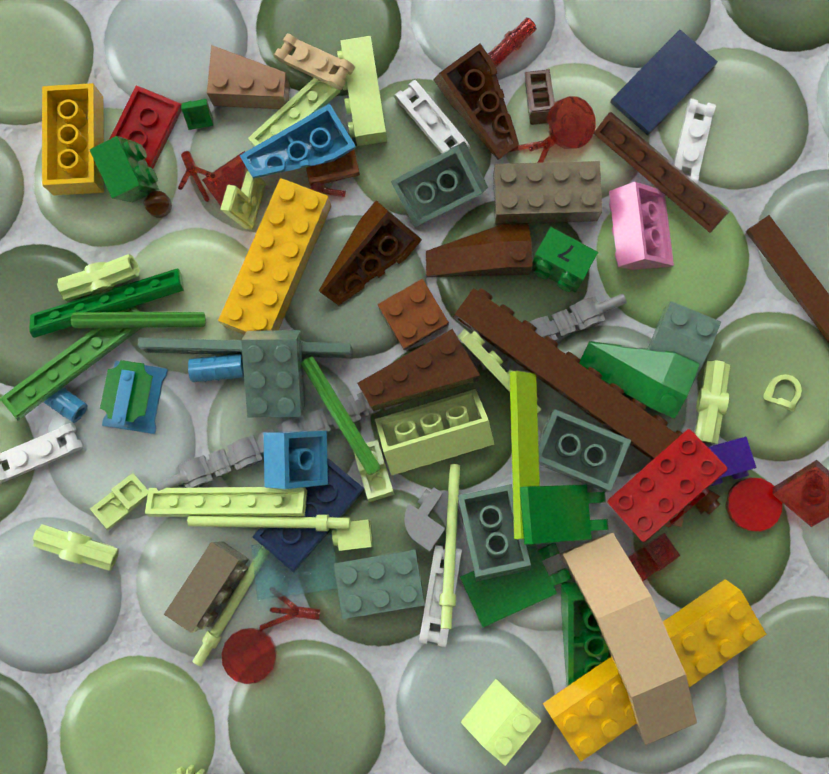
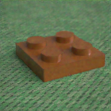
(413, 314)

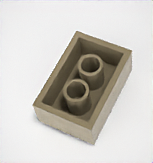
(207, 587)

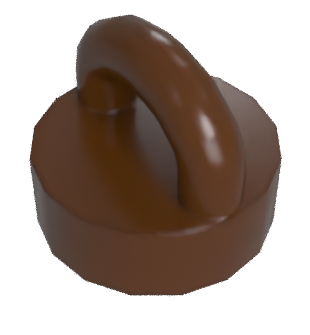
(158, 204)

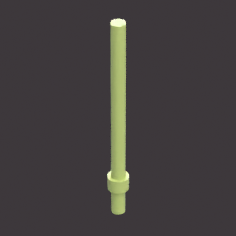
(320, 522)
(448, 598)
(213, 637)

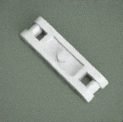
(429, 117)
(693, 138)
(39, 452)
(432, 610)

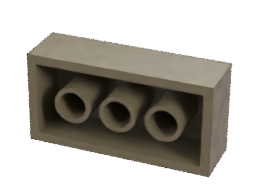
(547, 192)

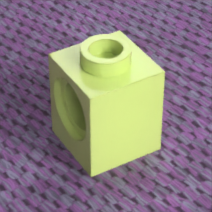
(354, 538)

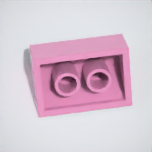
(640, 227)

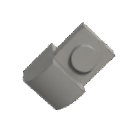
(419, 525)

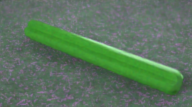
(137, 319)
(340, 416)

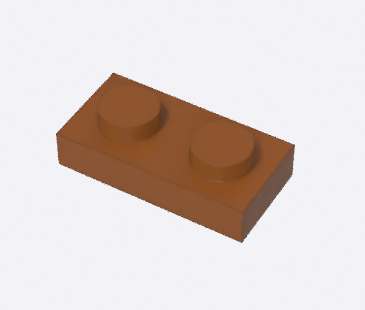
(340, 169)

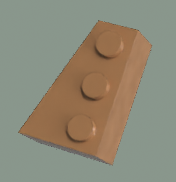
(244, 82)

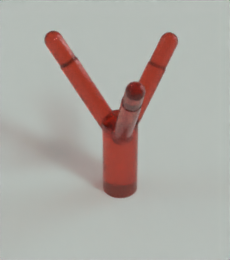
(546, 144)
(192, 170)
(292, 612)

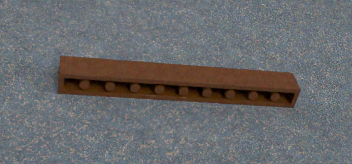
(565, 374)

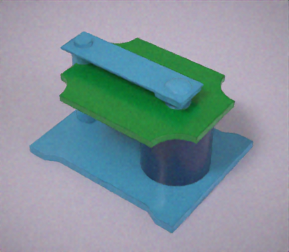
(132, 396)

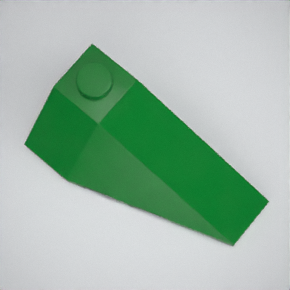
(647, 375)
(582, 636)

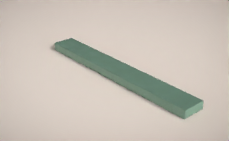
(233, 347)

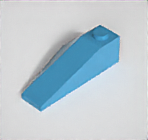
(306, 143)

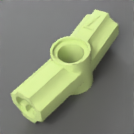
(98, 277)
(712, 401)
(75, 547)

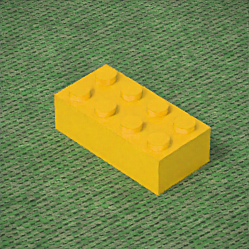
(69, 129)

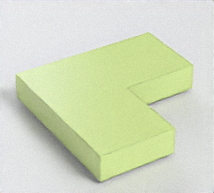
(244, 203)

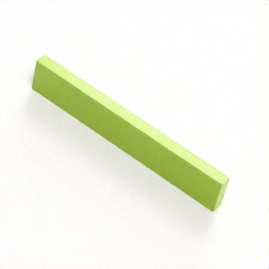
(524, 440)

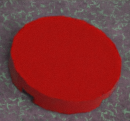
(753, 504)

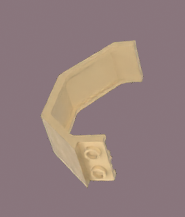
(634, 637)

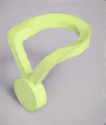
(782, 402)

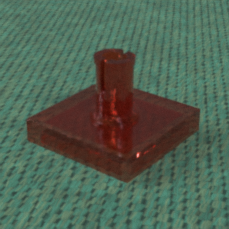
(806, 493)

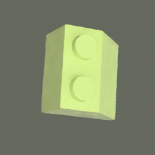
(500, 721)

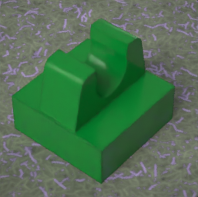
(197, 114)

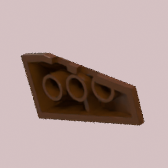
(476, 95)
(371, 249)
(491, 252)

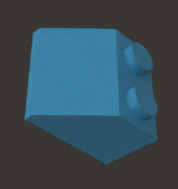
(295, 459)

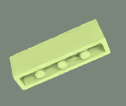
(363, 91)

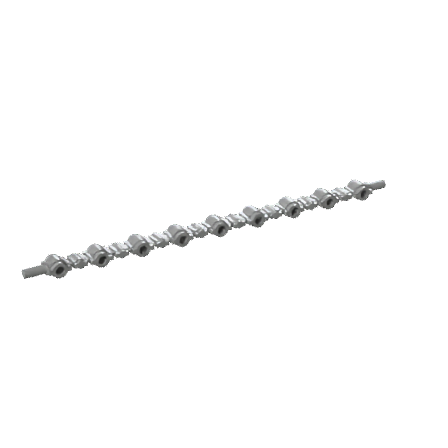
(248, 451)

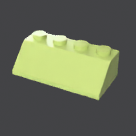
(434, 432)

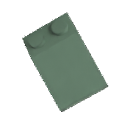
(440, 184)
(685, 333)

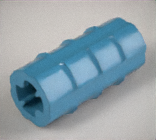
(215, 368)
(67, 405)

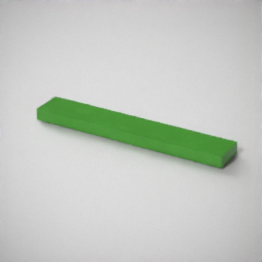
(64, 368)

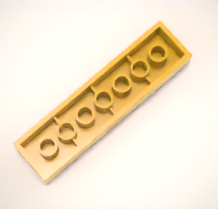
(704, 638)

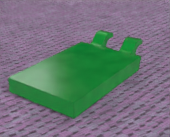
(559, 513)
(511, 593)

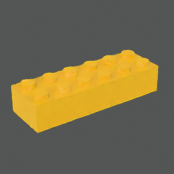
(276, 259)

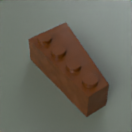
(427, 370)

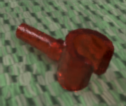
(319, 187)

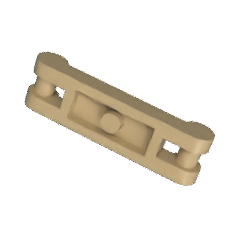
(314, 62)

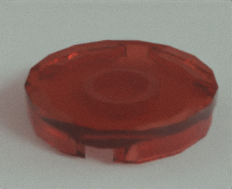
(571, 122)
(249, 655)

